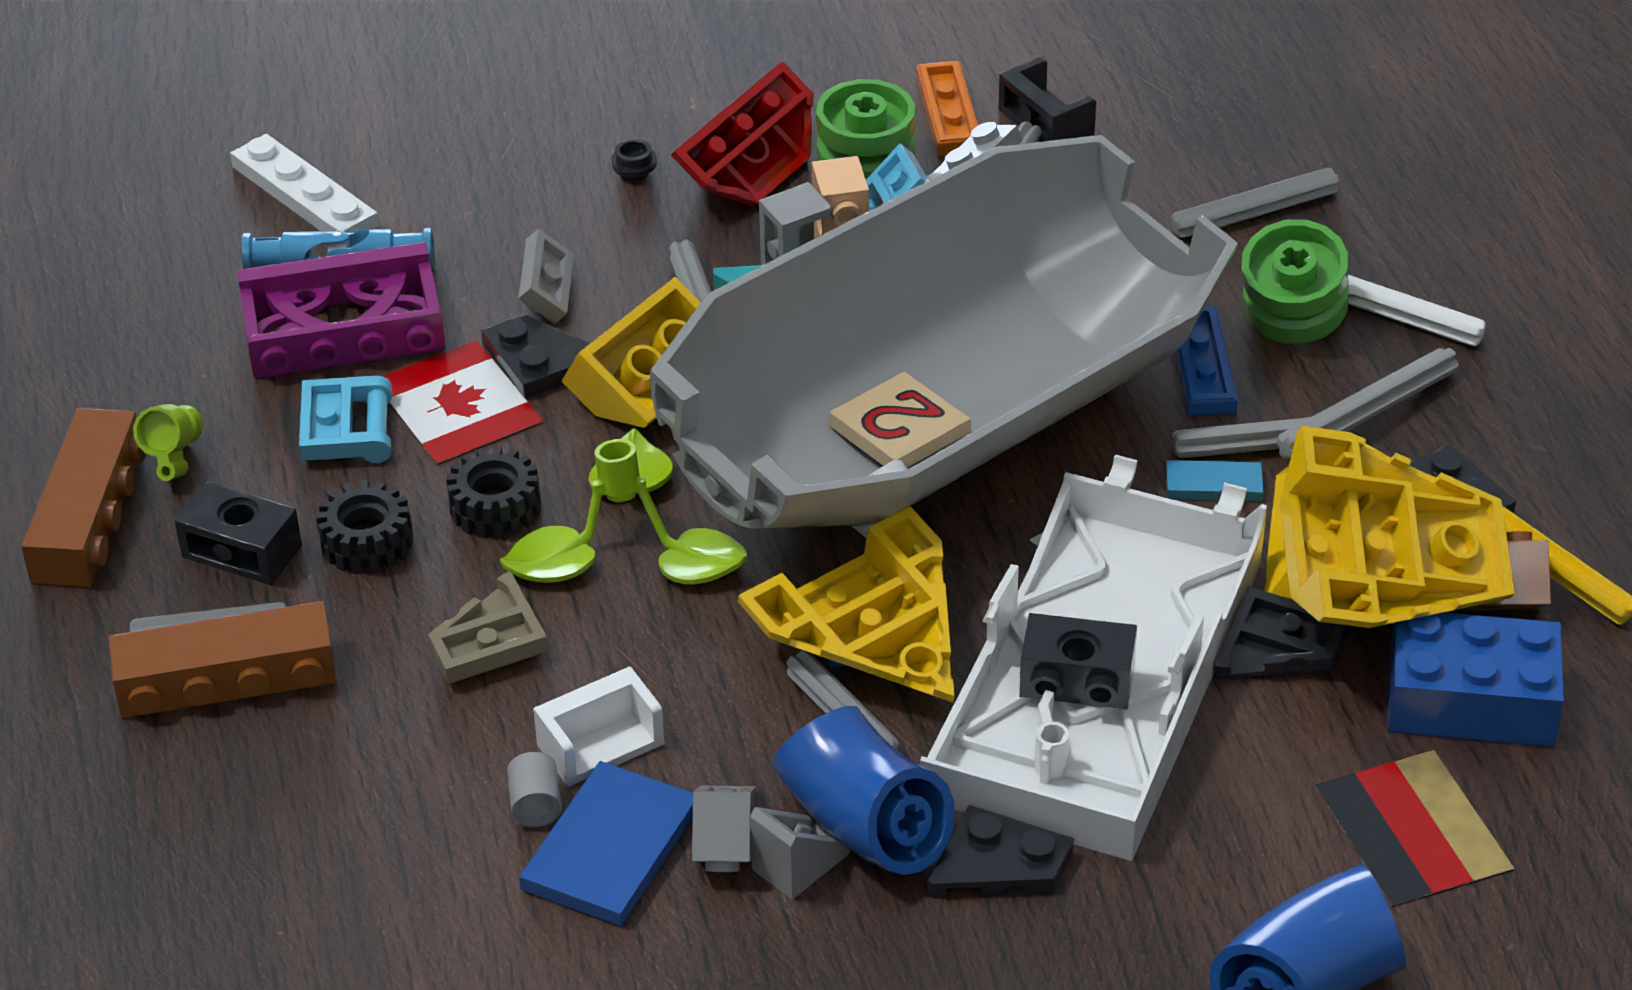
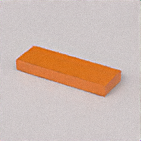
(946, 104)

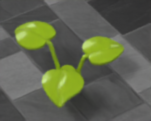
(621, 472)

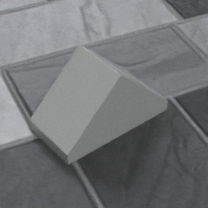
(791, 849)

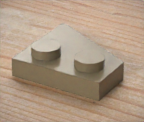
(488, 633)

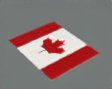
(459, 401)

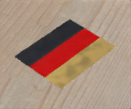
(1413, 827)

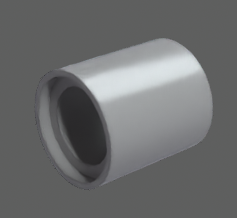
(534, 789)

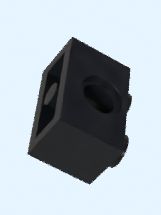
(238, 533)
(1078, 660)

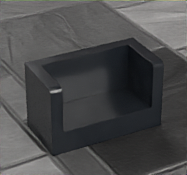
(1026, 98)

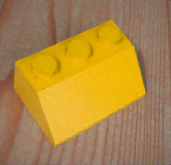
(615, 368)

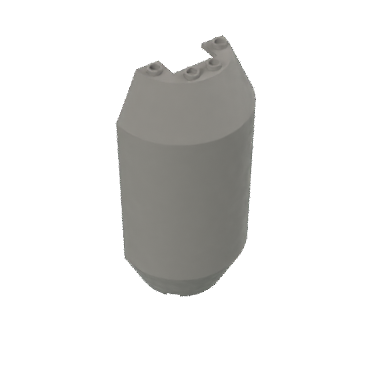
(992, 285)

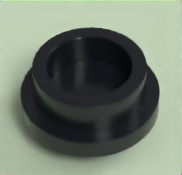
(634, 159)

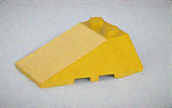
(1384, 539)

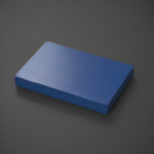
(609, 843)

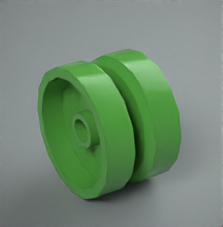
(864, 121)
(1295, 281)

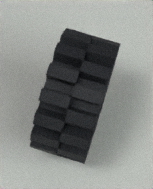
(495, 511)
(367, 546)

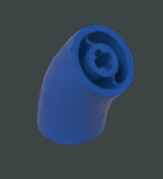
(867, 792)
(1317, 940)

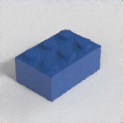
(1476, 678)

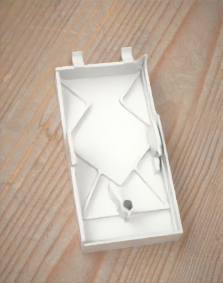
(1110, 560)

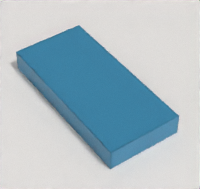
(1206, 478)

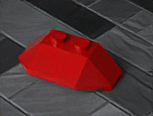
(753, 140)

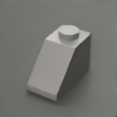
(722, 826)

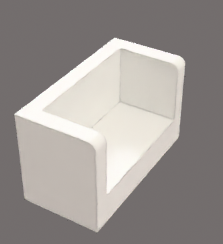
(598, 723)

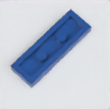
(1206, 368)

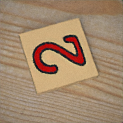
(899, 421)

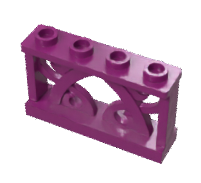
(306, 287)

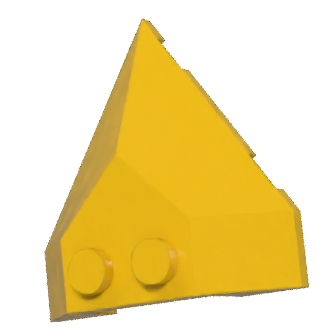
(872, 613)

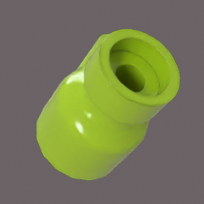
(164, 433)

